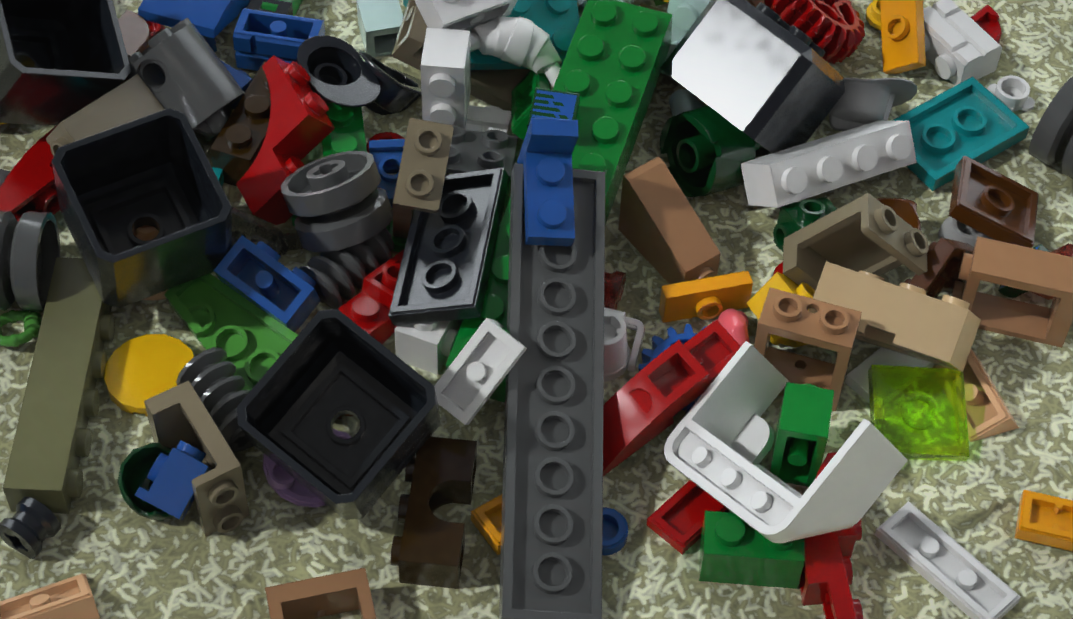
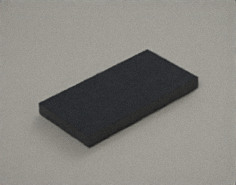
(451, 251)

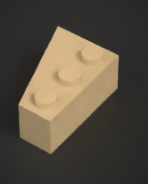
(902, 316)

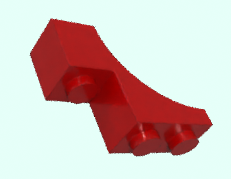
(294, 129)

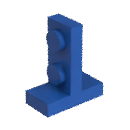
(549, 181)

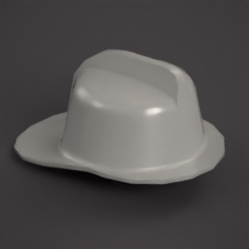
(869, 101)

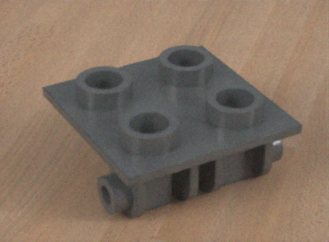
(481, 151)

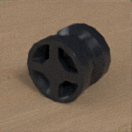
(29, 527)

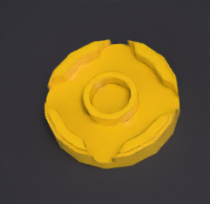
(144, 369)

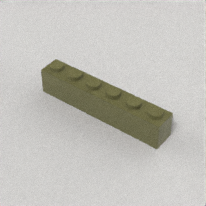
(60, 391)

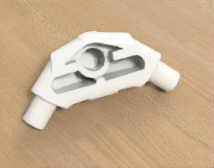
(519, 43)

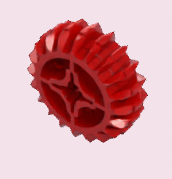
(827, 22)

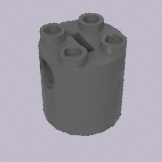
(188, 77)

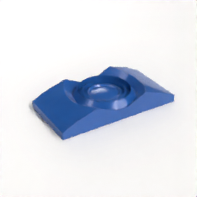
(207, 15)

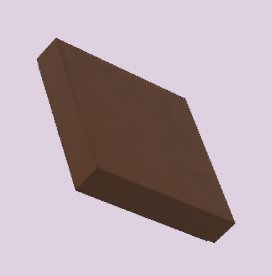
(993, 203)

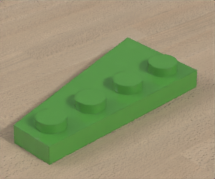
(233, 323)

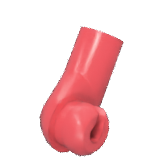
(736, 324)

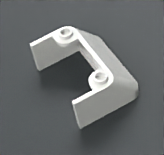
(726, 440)

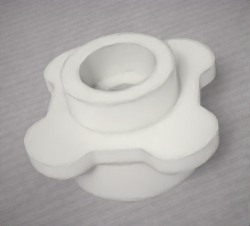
(1013, 93)

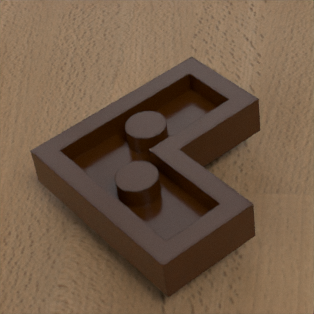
(942, 265)

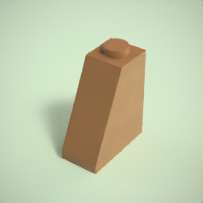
(665, 226)

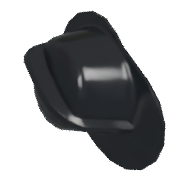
(337, 72)
(396, 88)

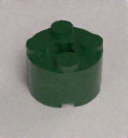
(705, 151)

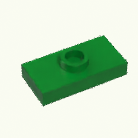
(522, 101)

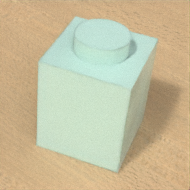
(379, 25)

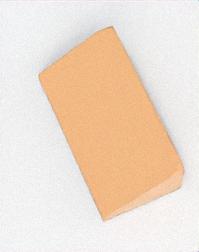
(984, 406)
(59, 600)

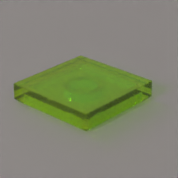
(920, 410)

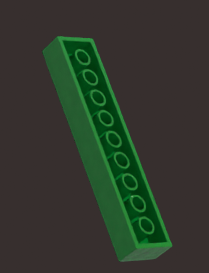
(615, 71)

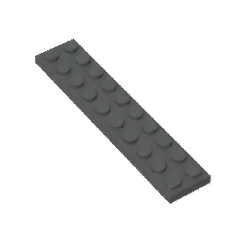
(555, 415)

